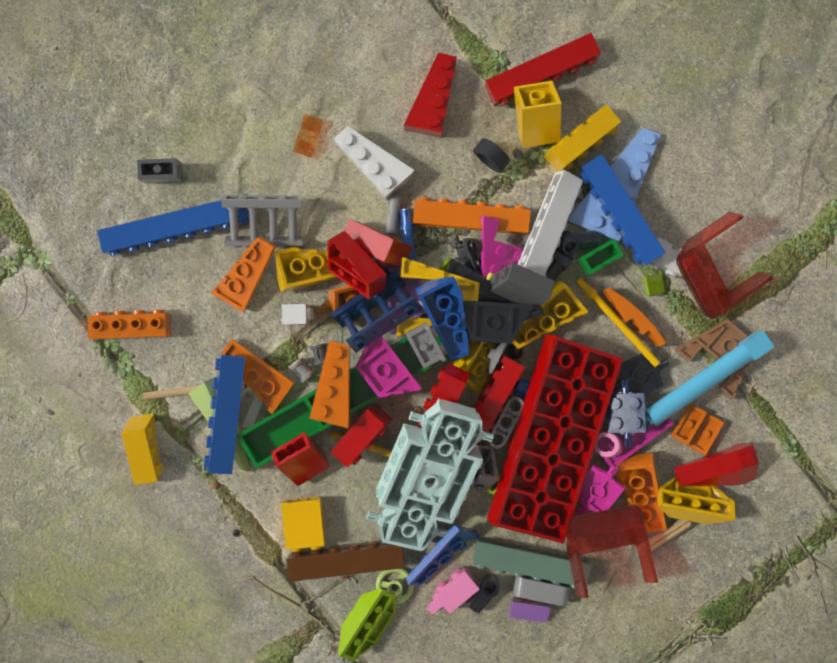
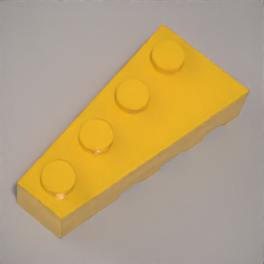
(582, 138)

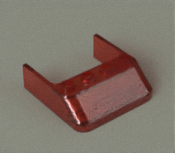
(704, 277)
(607, 531)

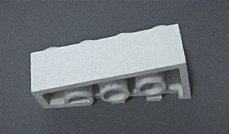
(376, 164)

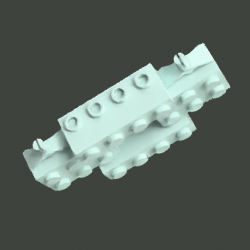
(439, 450)

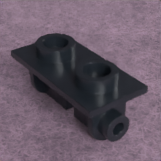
(468, 250)

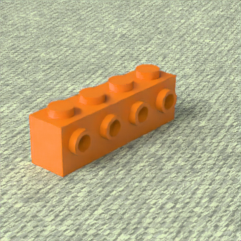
(129, 326)

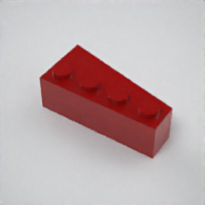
(431, 104)

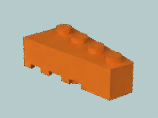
(334, 387)

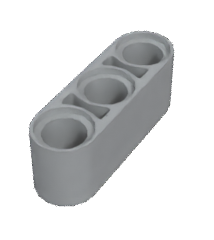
(506, 431)
(541, 591)

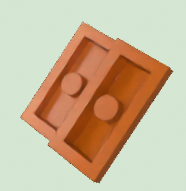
(697, 429)

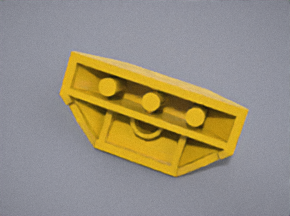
(695, 503)

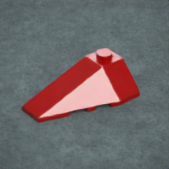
(723, 468)

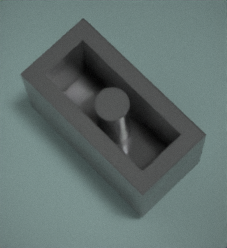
(160, 170)

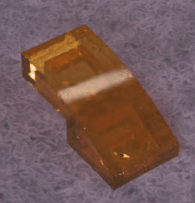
(308, 136)

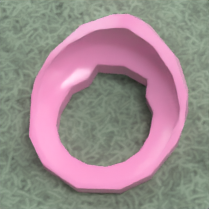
(617, 447)

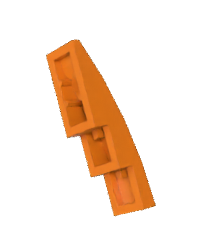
(628, 312)

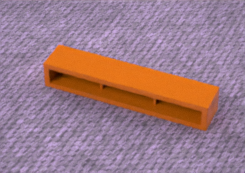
(468, 216)

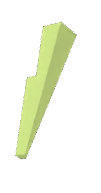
(202, 398)

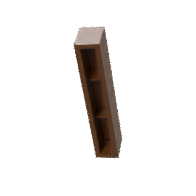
(344, 561)

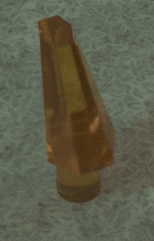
(324, 308)

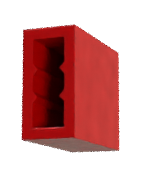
(300, 459)

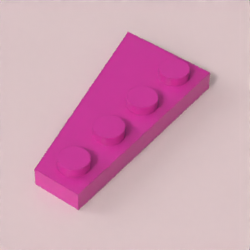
(638, 440)

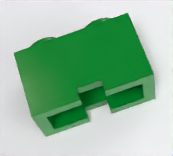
(600, 257)

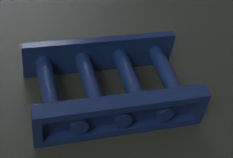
(376, 328)

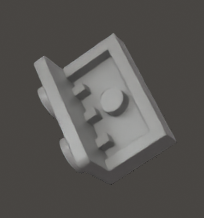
(425, 346)

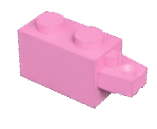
(454, 591)

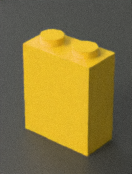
(303, 523)

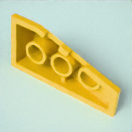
(300, 268)

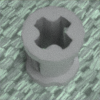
(302, 370)

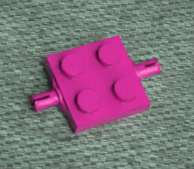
(599, 489)

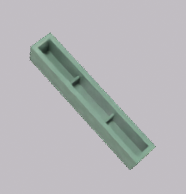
(525, 561)

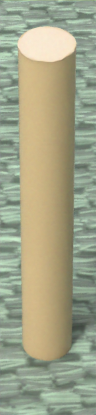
(168, 393)

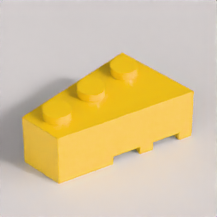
(142, 449)

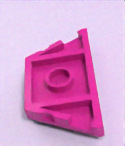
(385, 370)

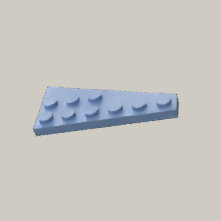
(630, 171)

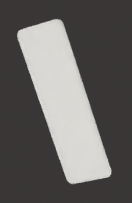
(252, 413)

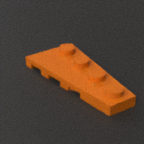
(242, 280)
(261, 377)

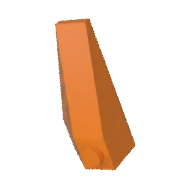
(642, 488)

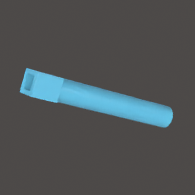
(747, 350)

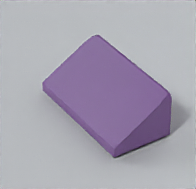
(529, 610)

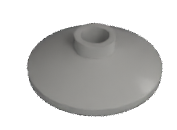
(495, 355)

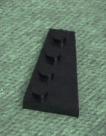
(485, 285)

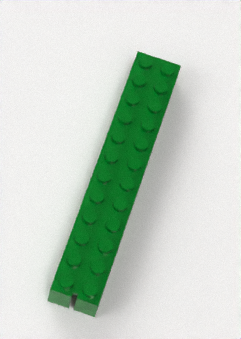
(295, 418)

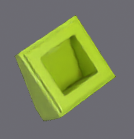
(653, 284)

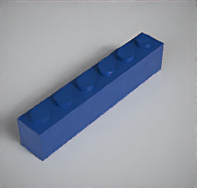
(622, 211)
(225, 414)

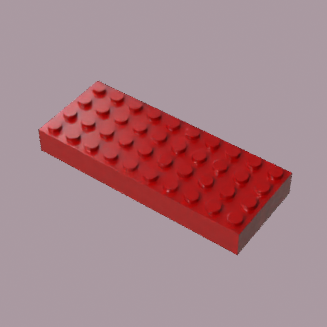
(554, 439)

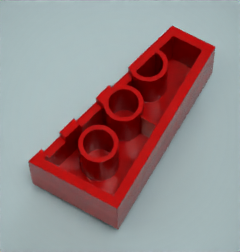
(450, 386)
(497, 391)

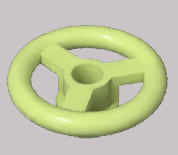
(387, 584)

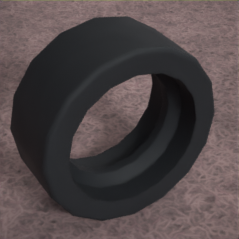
(491, 155)

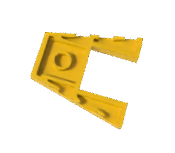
(417, 270)

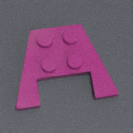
(495, 253)

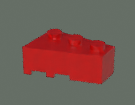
(354, 266)

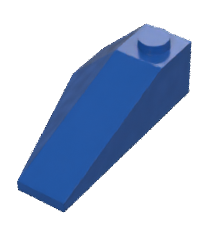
(445, 309)

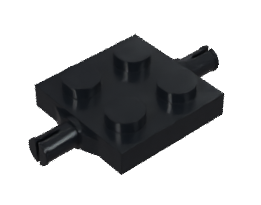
(641, 374)

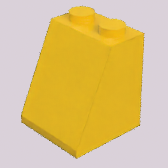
(538, 114)

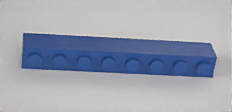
(167, 227)

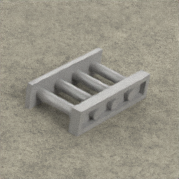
(272, 203)

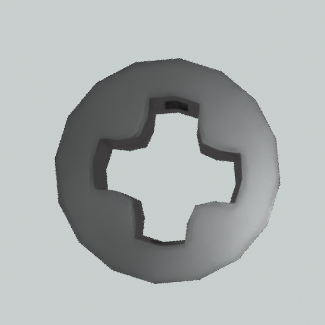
(319, 353)

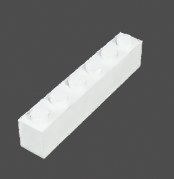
(550, 222)

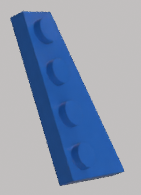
(441, 554)

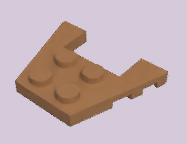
(717, 342)

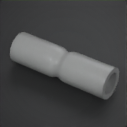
(394, 210)

